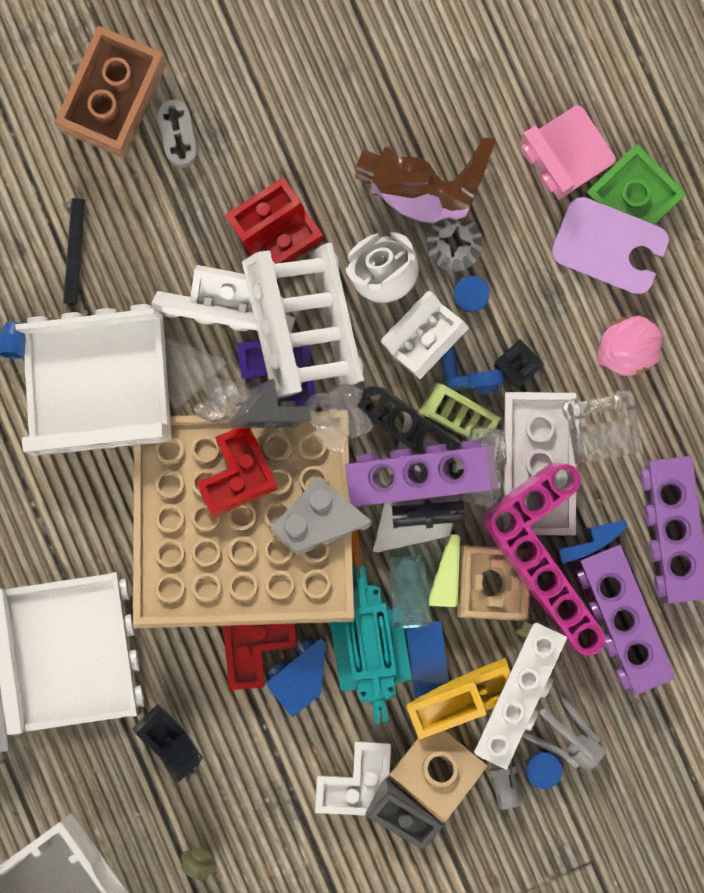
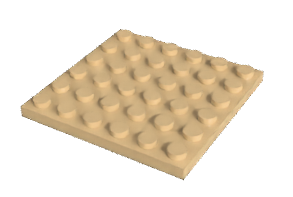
(231, 565)

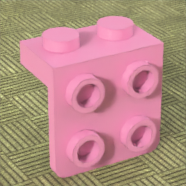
(567, 151)

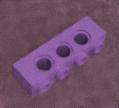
(680, 475)
(367, 488)
(655, 666)

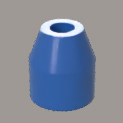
(12, 342)

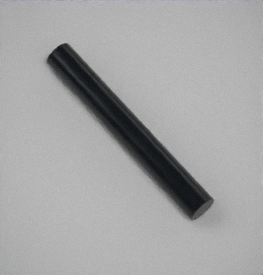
(74, 251)

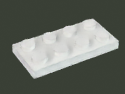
(534, 438)

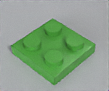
(637, 187)

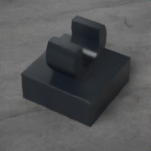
(518, 363)

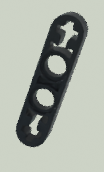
(420, 424)

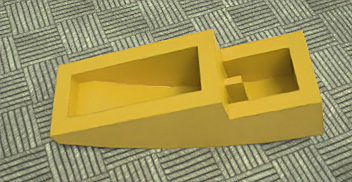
(459, 699)

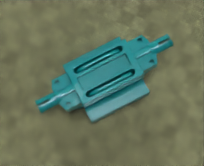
(369, 650)

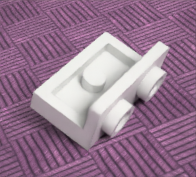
(424, 335)

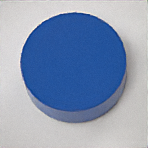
(471, 294)
(543, 770)

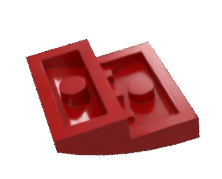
(275, 223)

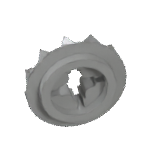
(440, 251)

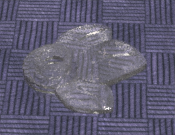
(224, 400)
(342, 420)

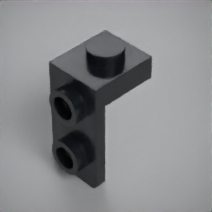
(169, 742)

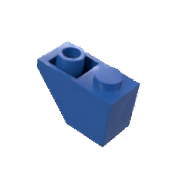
(300, 680)

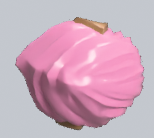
(630, 346)

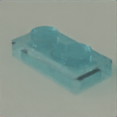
(409, 592)

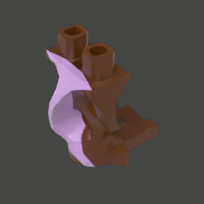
(417, 190)

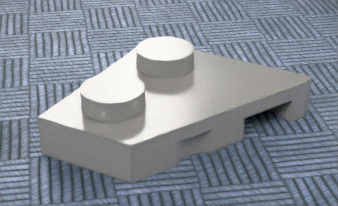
(318, 519)

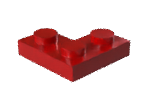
(246, 476)
(245, 648)

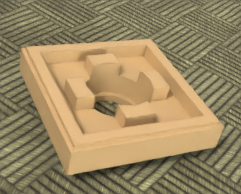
(511, 600)
(437, 797)

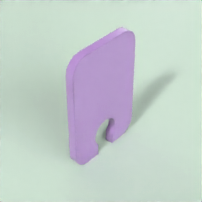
(600, 241)

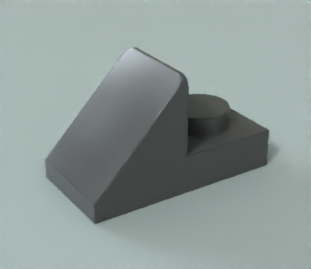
(264, 411)

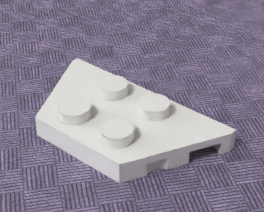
(390, 538)

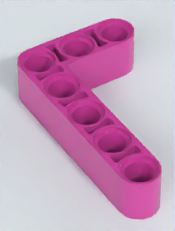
(539, 559)

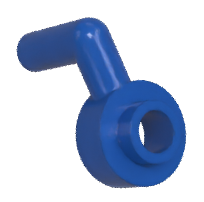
(484, 382)

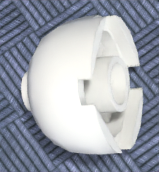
(383, 267)

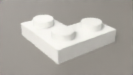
(355, 793)

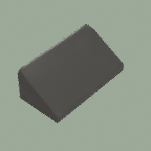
(403, 815)

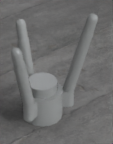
(585, 750)

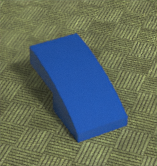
(598, 537)
(427, 658)

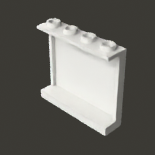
(96, 381)
(67, 654)

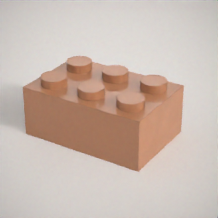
(111, 92)

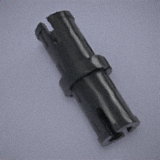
(428, 514)

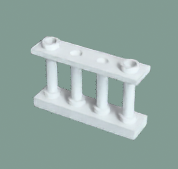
(272, 328)

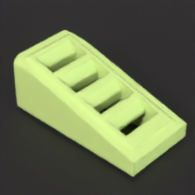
(435, 397)
(445, 586)

